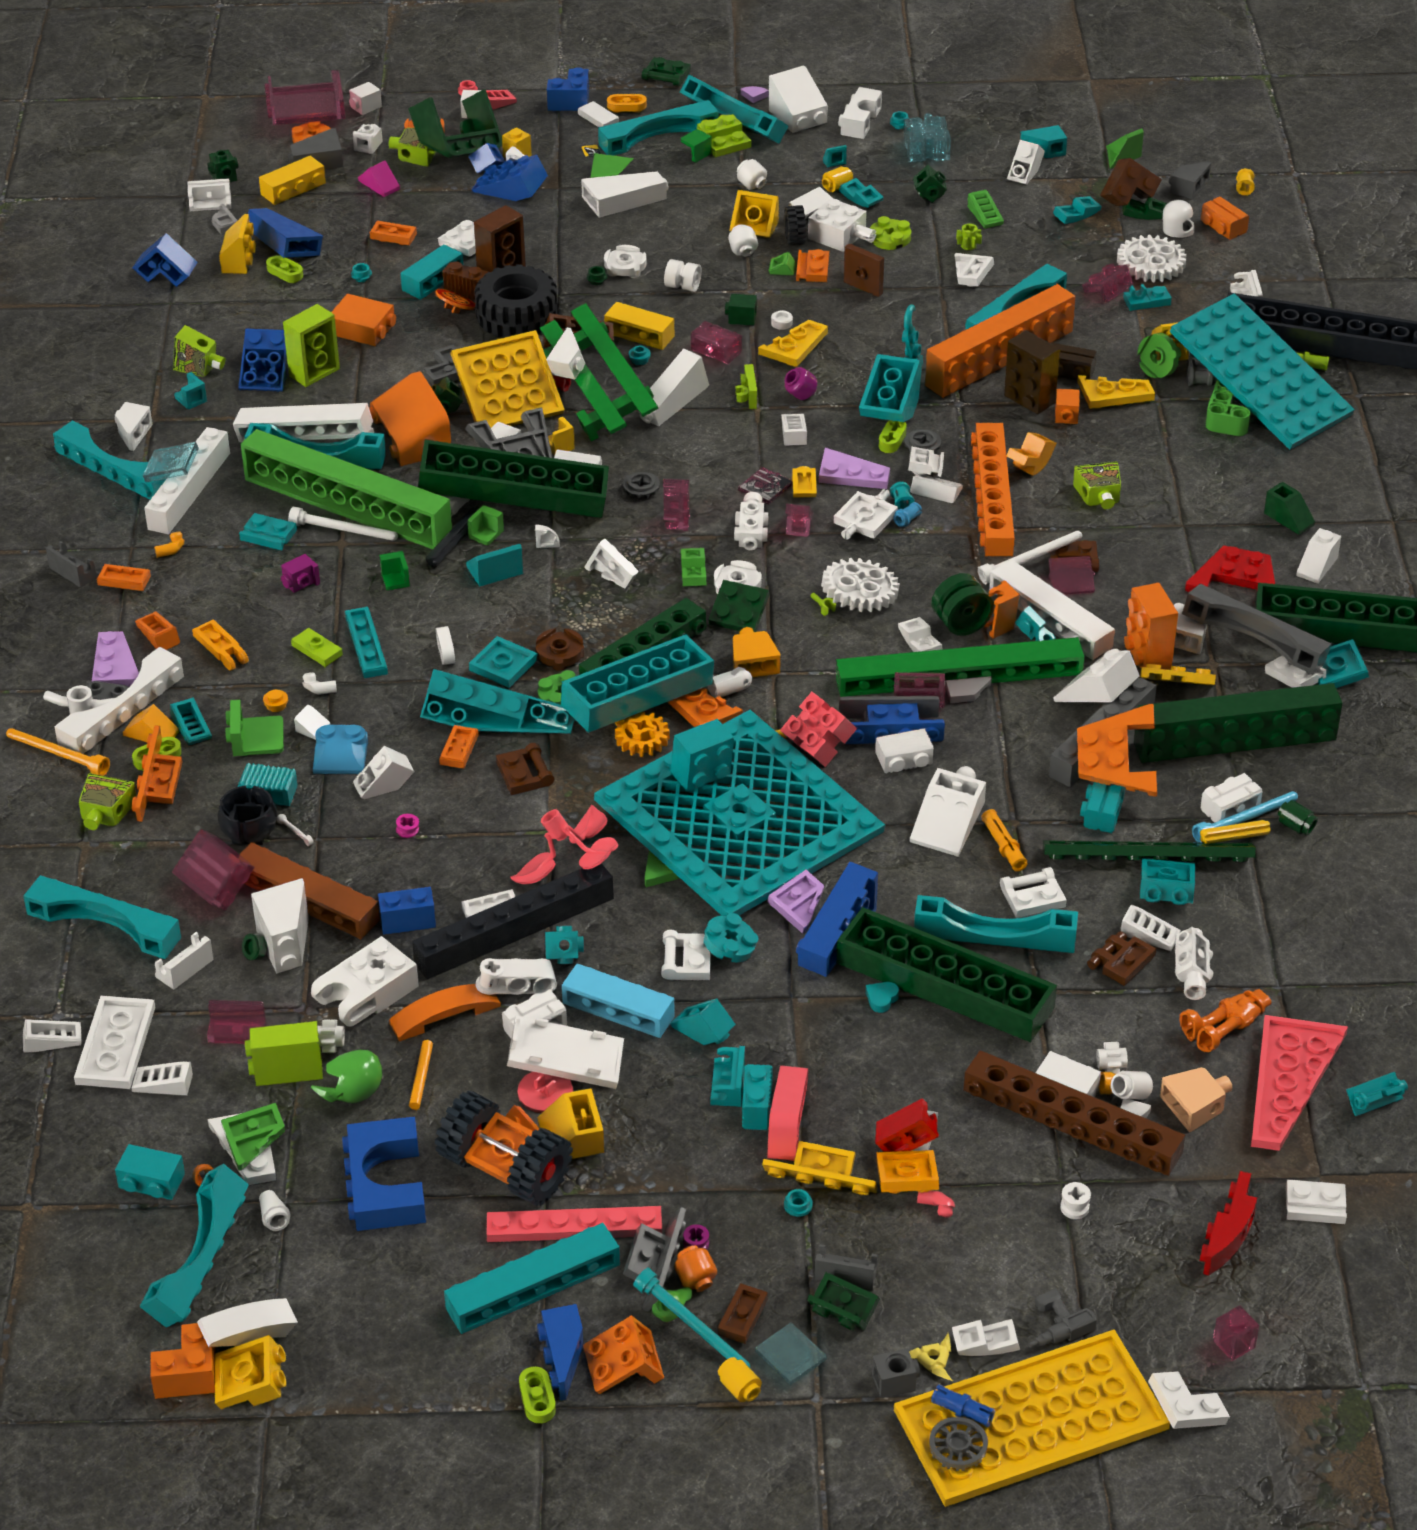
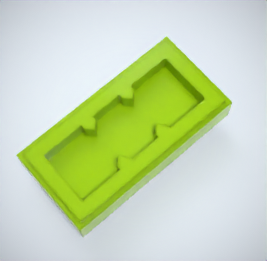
(316, 647)

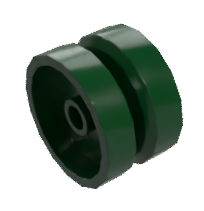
(962, 604)

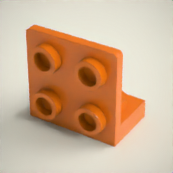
(621, 1353)

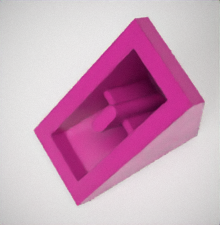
(380, 179)

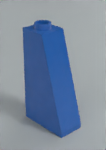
(284, 234)

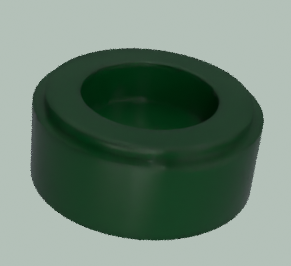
(254, 946)

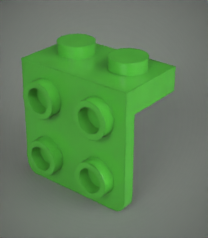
(253, 734)

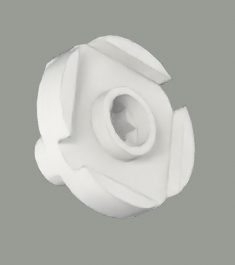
(633, 265)
(738, 570)

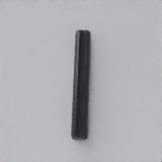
(450, 540)

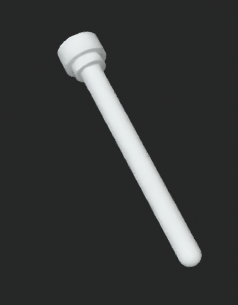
(301, 517)
(985, 570)

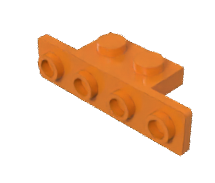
(158, 778)

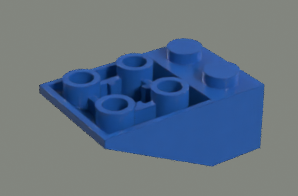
(512, 179)
(263, 360)

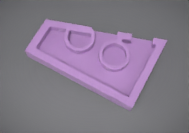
(852, 471)

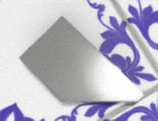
(223, 219)
(966, 689)

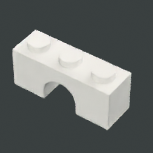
(856, 118)

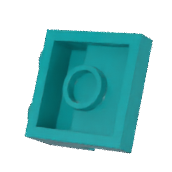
(1167, 881)

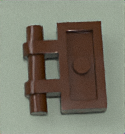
(1127, 962)

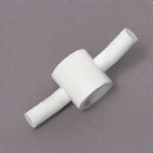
(78, 699)

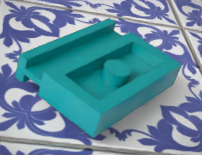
(268, 531)

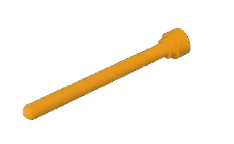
(96, 764)

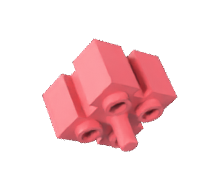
(818, 729)

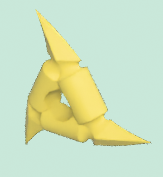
(934, 1366)

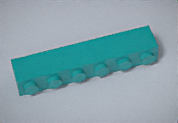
(532, 1278)

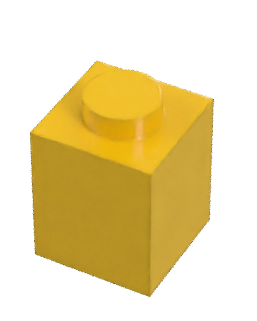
(518, 139)

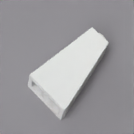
(623, 192)
(677, 386)

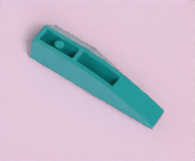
(490, 708)

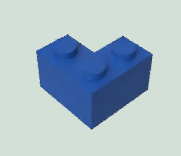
(568, 93)
(165, 257)

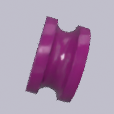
(696, 1231)

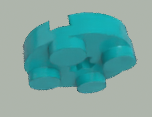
(742, 942)

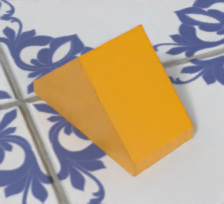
(144, 724)

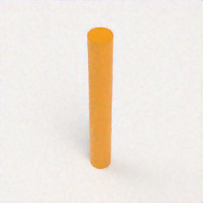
(420, 1076)

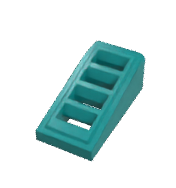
(186, 707)

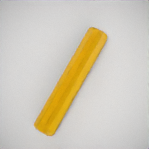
(1235, 831)

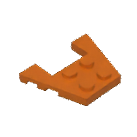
(1105, 751)

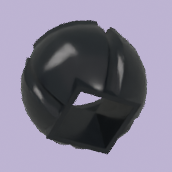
(247, 815)

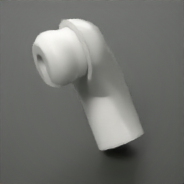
(317, 687)

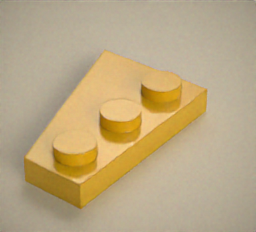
(796, 345)
(1109, 393)
(1177, 674)

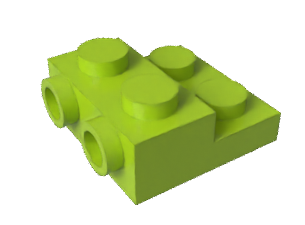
(726, 135)

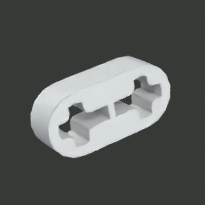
(445, 645)

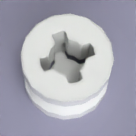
(1070, 1205)

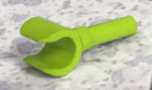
(824, 603)

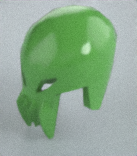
(358, 1077)

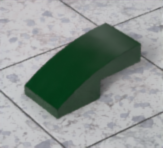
(1150, 210)

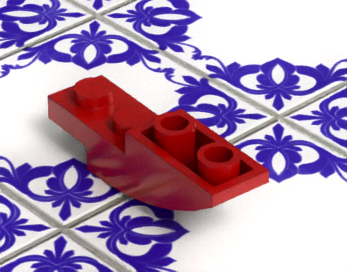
(1229, 1227)

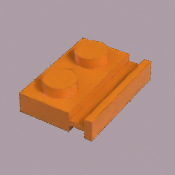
(813, 265)

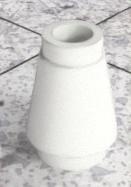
(273, 1211)

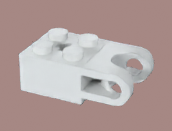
(367, 981)

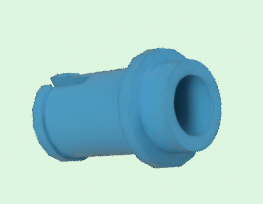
(904, 516)

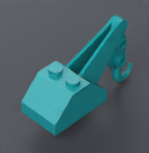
(895, 381)

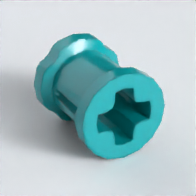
(903, 494)

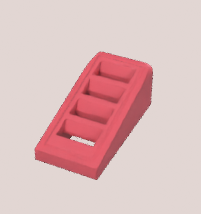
(500, 98)

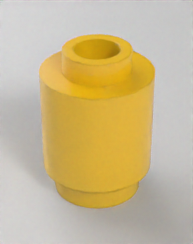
(835, 178)
(740, 1380)

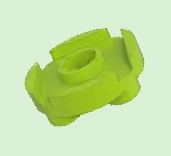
(891, 233)

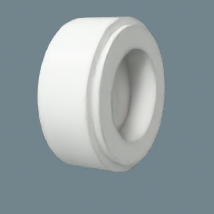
(781, 320)

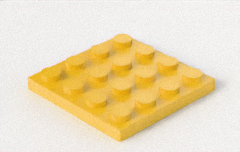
(507, 379)

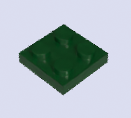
(738, 606)

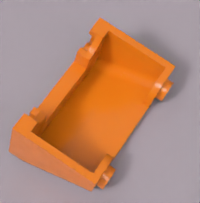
(411, 416)

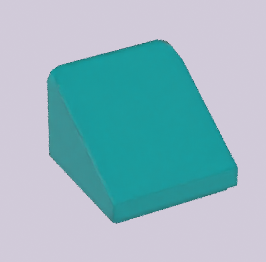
(835, 156)

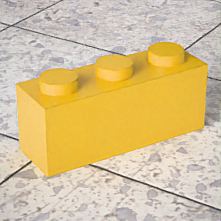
(292, 180)
(640, 325)

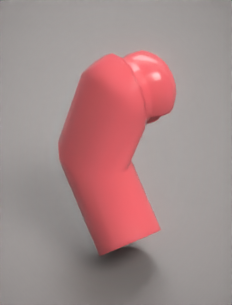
(937, 1198)

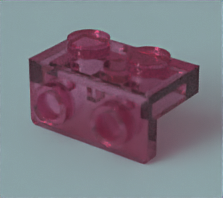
(1109, 281)

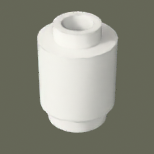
(1132, 1085)

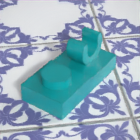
(1147, 297)

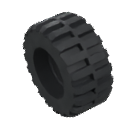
(515, 300)

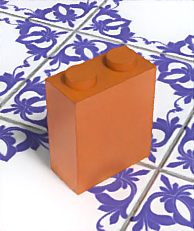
(363, 319)

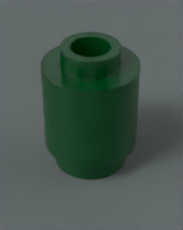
(1297, 817)

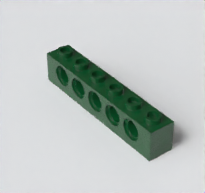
(674, 622)

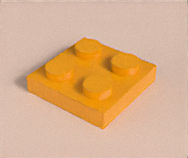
(907, 1171)

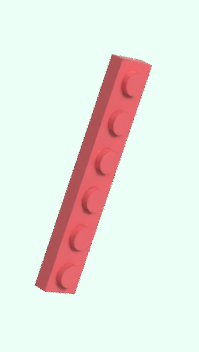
(563, 1223)

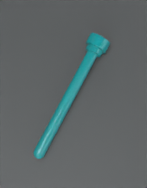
(648, 1283)

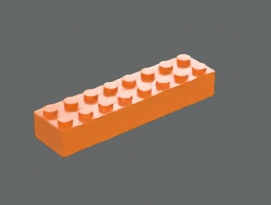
(985, 345)

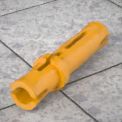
(1008, 847)

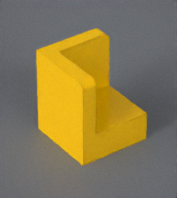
(563, 438)

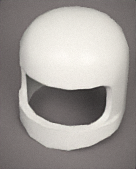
(1174, 216)

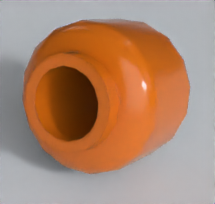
(695, 1268)

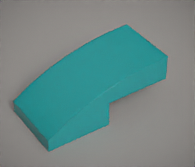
(859, 194)
(1080, 209)

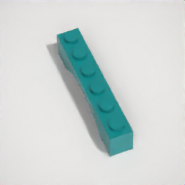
(749, 116)
(621, 136)
(1035, 283)
(76, 444)
(362, 450)
(56, 901)
(1045, 931)
(217, 1202)

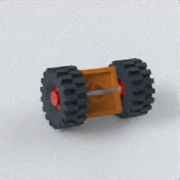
(522, 1158)

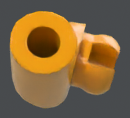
(172, 547)

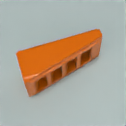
(158, 631)

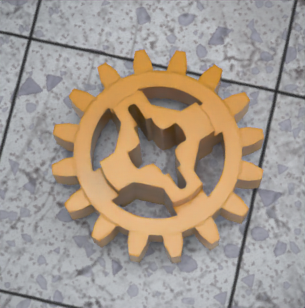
(642, 734)

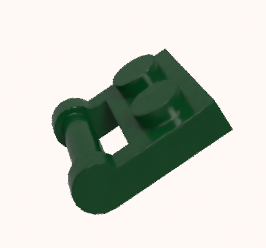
(666, 71)

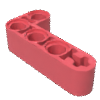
(787, 1113)

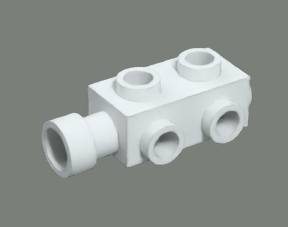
(751, 521)
(1193, 962)

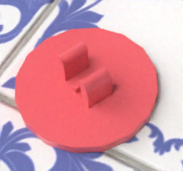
(540, 1090)

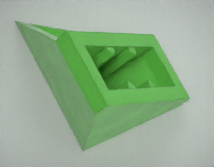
(1125, 147)
(608, 165)

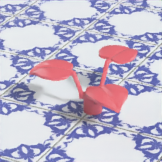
(559, 829)

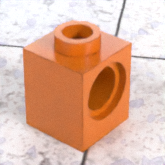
(1067, 406)

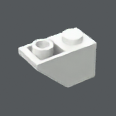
(1025, 162)
(383, 774)

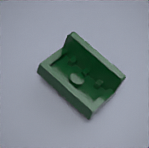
(843, 1301)

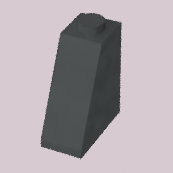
(322, 147)

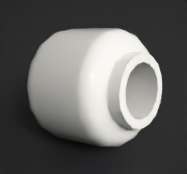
(751, 174)
(743, 240)

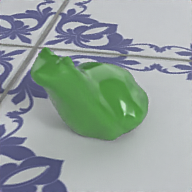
(665, 1314)

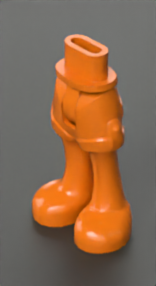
(1236, 1011)

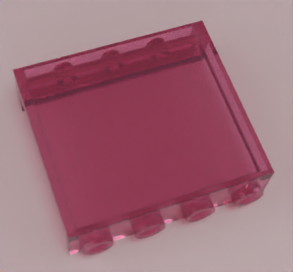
(305, 102)

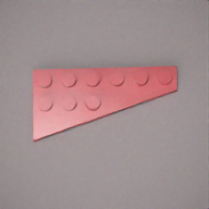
(1289, 1070)

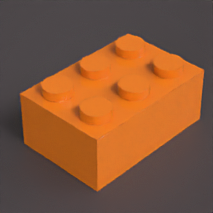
(1151, 626)

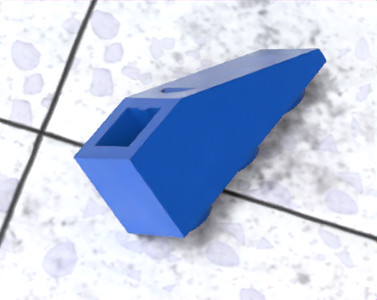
(564, 1342)

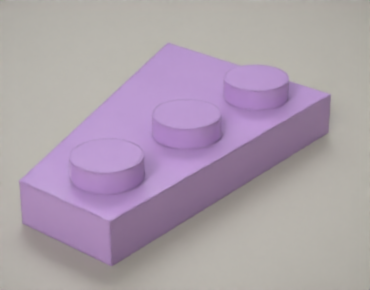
(114, 660)

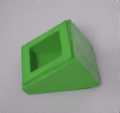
(783, 265)

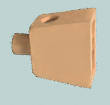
(1195, 1096)

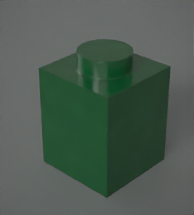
(741, 309)

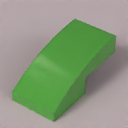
(693, 567)

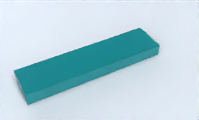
(366, 642)

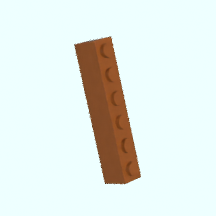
(325, 898)

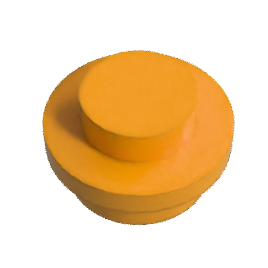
(275, 700)

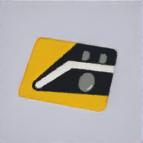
(590, 150)

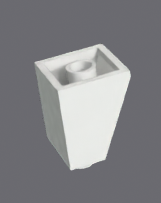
(796, 99)
(283, 922)

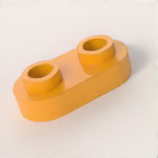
(626, 103)

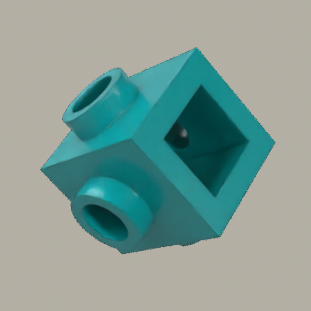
(553, 948)

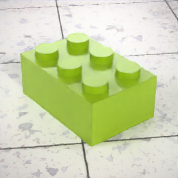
(311, 345)

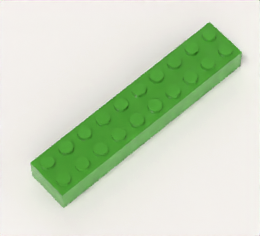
(346, 489)

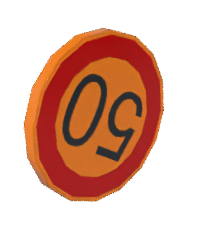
(455, 300)

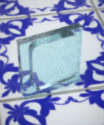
(790, 1353)

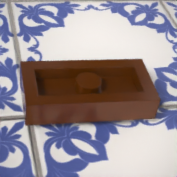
(742, 1313)

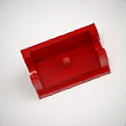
(906, 1128)

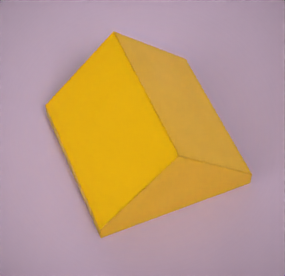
(756, 211)

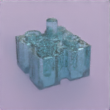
(927, 138)

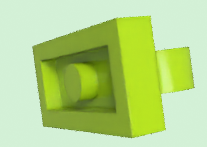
(748, 388)

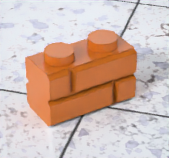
(1224, 218)

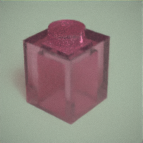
(1236, 1332)

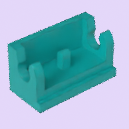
(728, 1077)

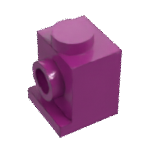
(300, 573)

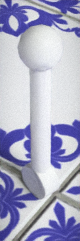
(282, 819)

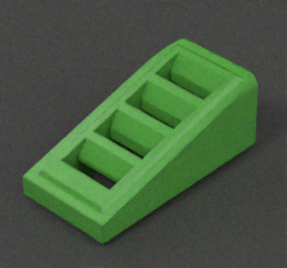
(983, 207)

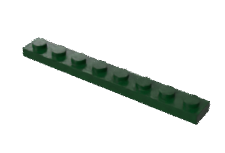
(1160, 850)

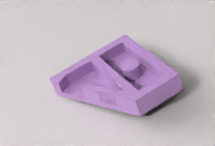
(798, 899)

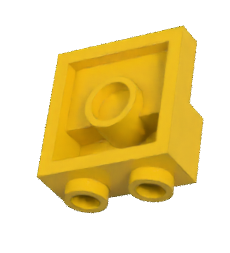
(249, 1373)

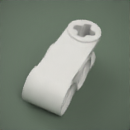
(516, 976)

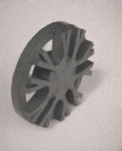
(958, 1443)

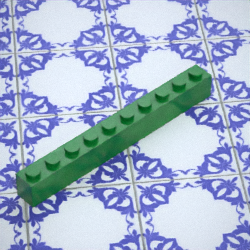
(1000, 661)

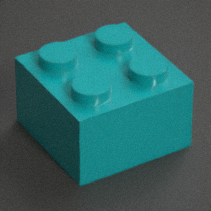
(702, 754)

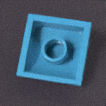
(340, 749)

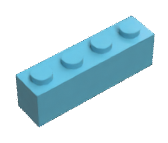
(618, 1000)

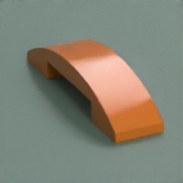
(440, 1005)

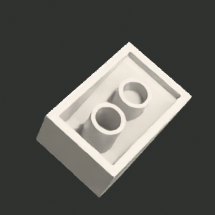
(1101, 680)

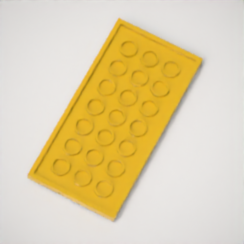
(1044, 1418)

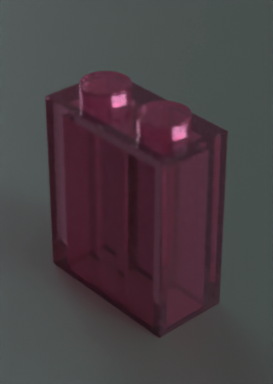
(213, 869)

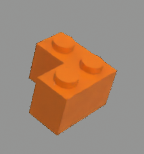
(185, 1369)

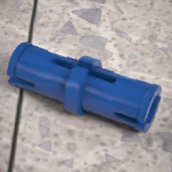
(963, 1405)

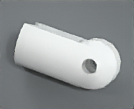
(730, 682)

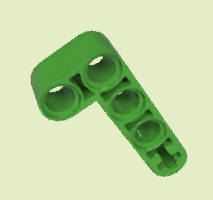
(1224, 415)

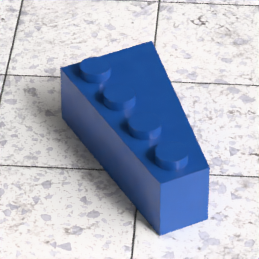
(853, 891)

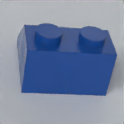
(406, 910)

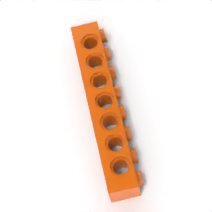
(994, 491)

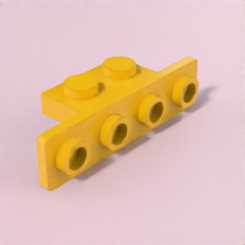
(823, 1165)

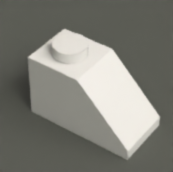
(566, 357)
(133, 423)
(1319, 555)

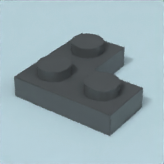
(445, 367)

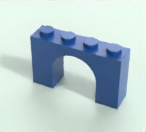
(377, 1204)

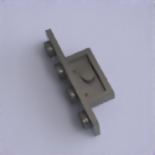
(857, 706)
(655, 1251)

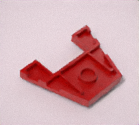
(1235, 568)

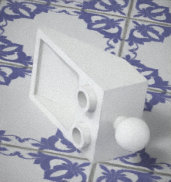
(949, 810)

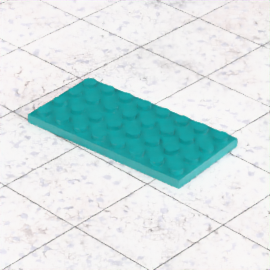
(1262, 371)

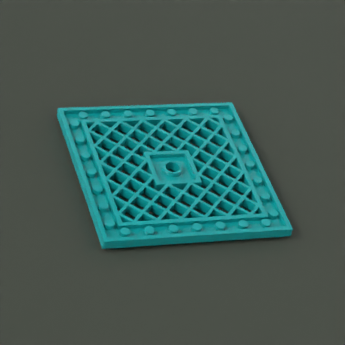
(741, 895)

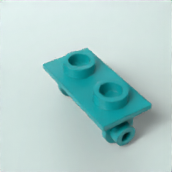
(1376, 1093)

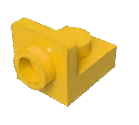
(804, 482)

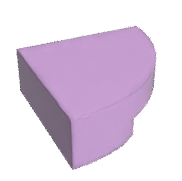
(754, 93)

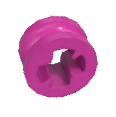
(407, 831)

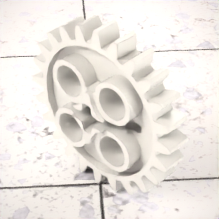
(1152, 258)
(860, 585)

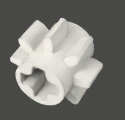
(331, 1036)
(1112, 1058)

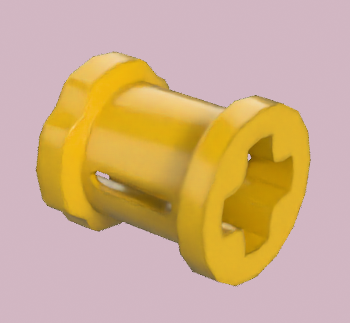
(1245, 181)

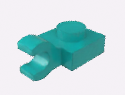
(1033, 625)

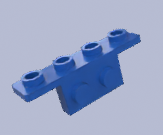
(894, 719)

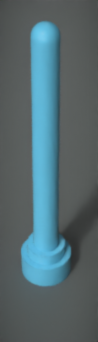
(1246, 814)

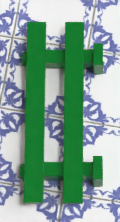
(606, 413)

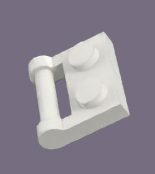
(1033, 899)
(695, 957)

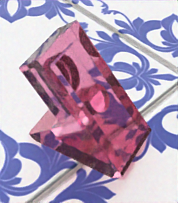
(798, 520)

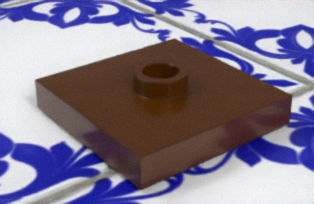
(863, 270)

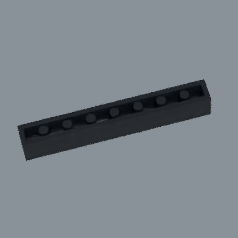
(512, 920)

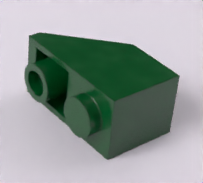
(1288, 508)

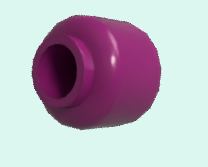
(800, 383)

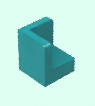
(193, 393)

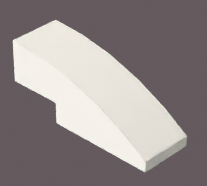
(248, 1323)

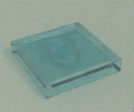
(170, 462)

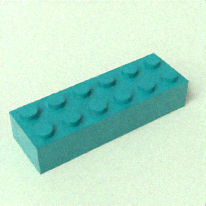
(637, 683)

